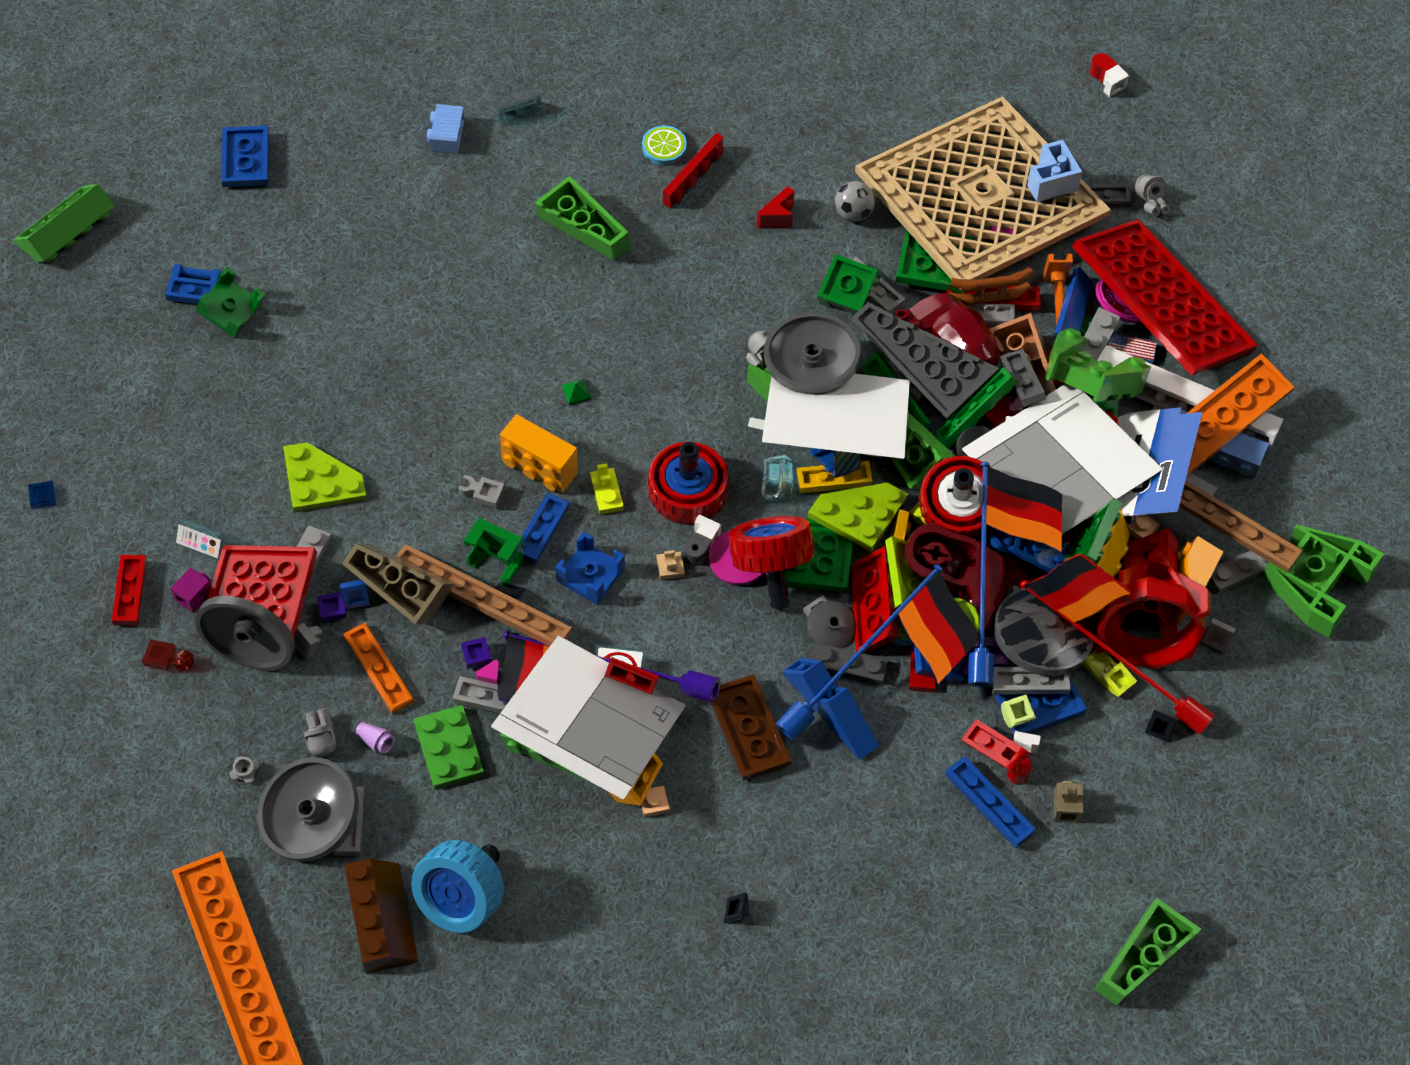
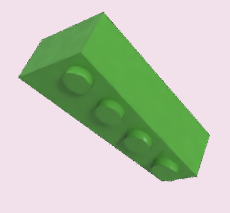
(1151, 944)

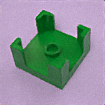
(847, 284)
(229, 304)
(497, 543)

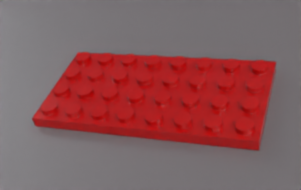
(1165, 296)

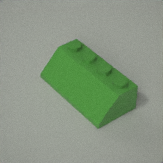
(64, 223)

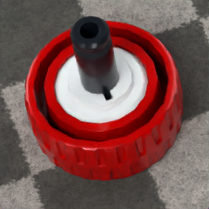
(953, 495)

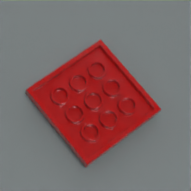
(268, 576)

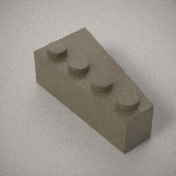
(402, 584)

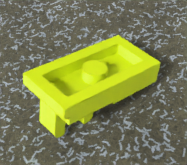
(606, 490)

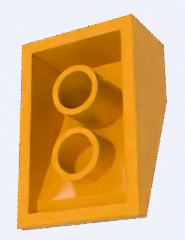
(1196, 562)

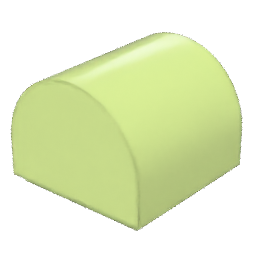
(1017, 711)

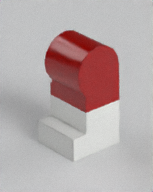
(1109, 73)
(1030, 743)

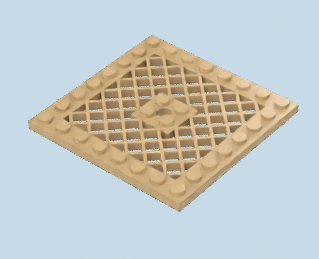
(959, 264)

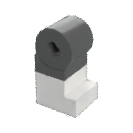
(698, 547)

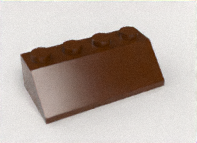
(380, 914)

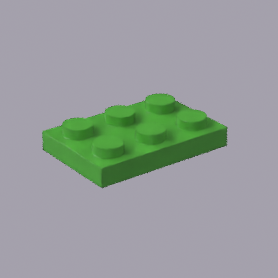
(448, 747)

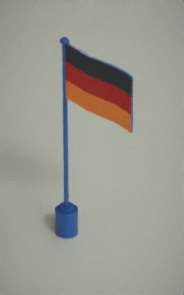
(1021, 511)
(933, 625)

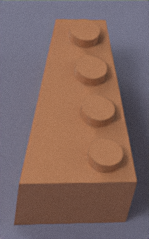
(1025, 335)

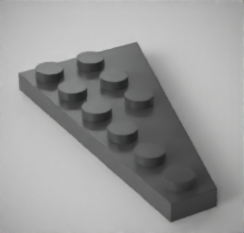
(932, 364)

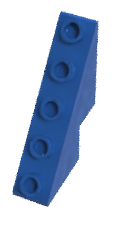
(834, 707)

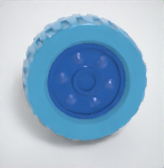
(458, 885)

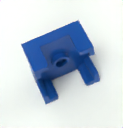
(590, 570)

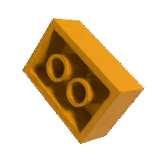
(538, 454)

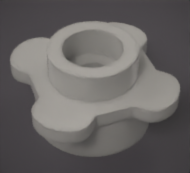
(241, 763)

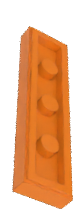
(378, 668)

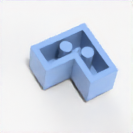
(1055, 174)

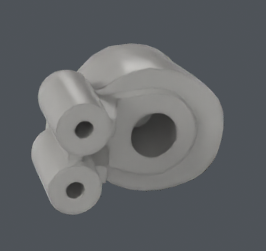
(1152, 189)
(756, 346)
(320, 735)

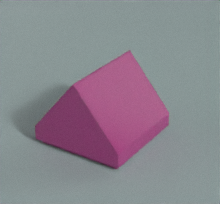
(489, 673)

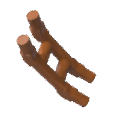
(1001, 282)

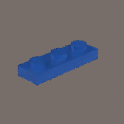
(543, 526)

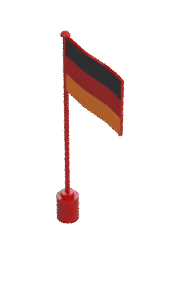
(1083, 588)

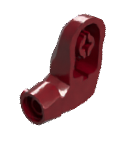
(955, 323)
(961, 566)

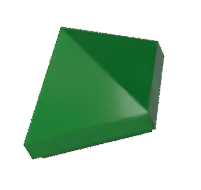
(576, 391)

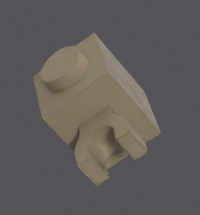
(1068, 802)

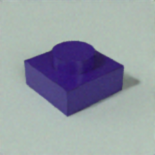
(331, 607)
(476, 653)

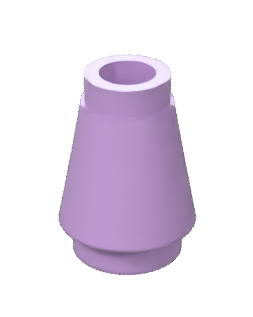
(375, 737)

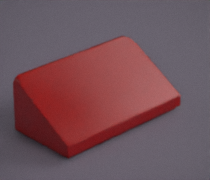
(631, 675)

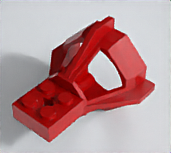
(1156, 585)

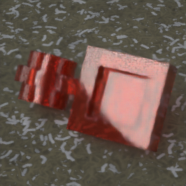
(161, 654)

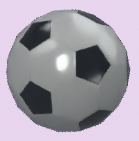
(854, 201)

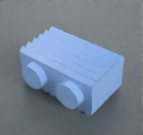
(446, 128)

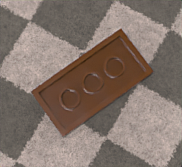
(749, 728)

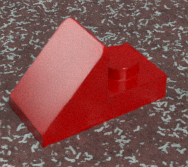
(776, 212)

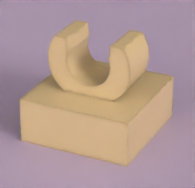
(670, 565)

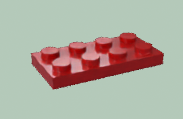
(872, 600)

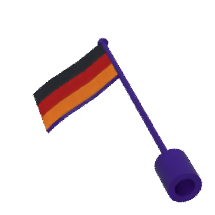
(525, 653)

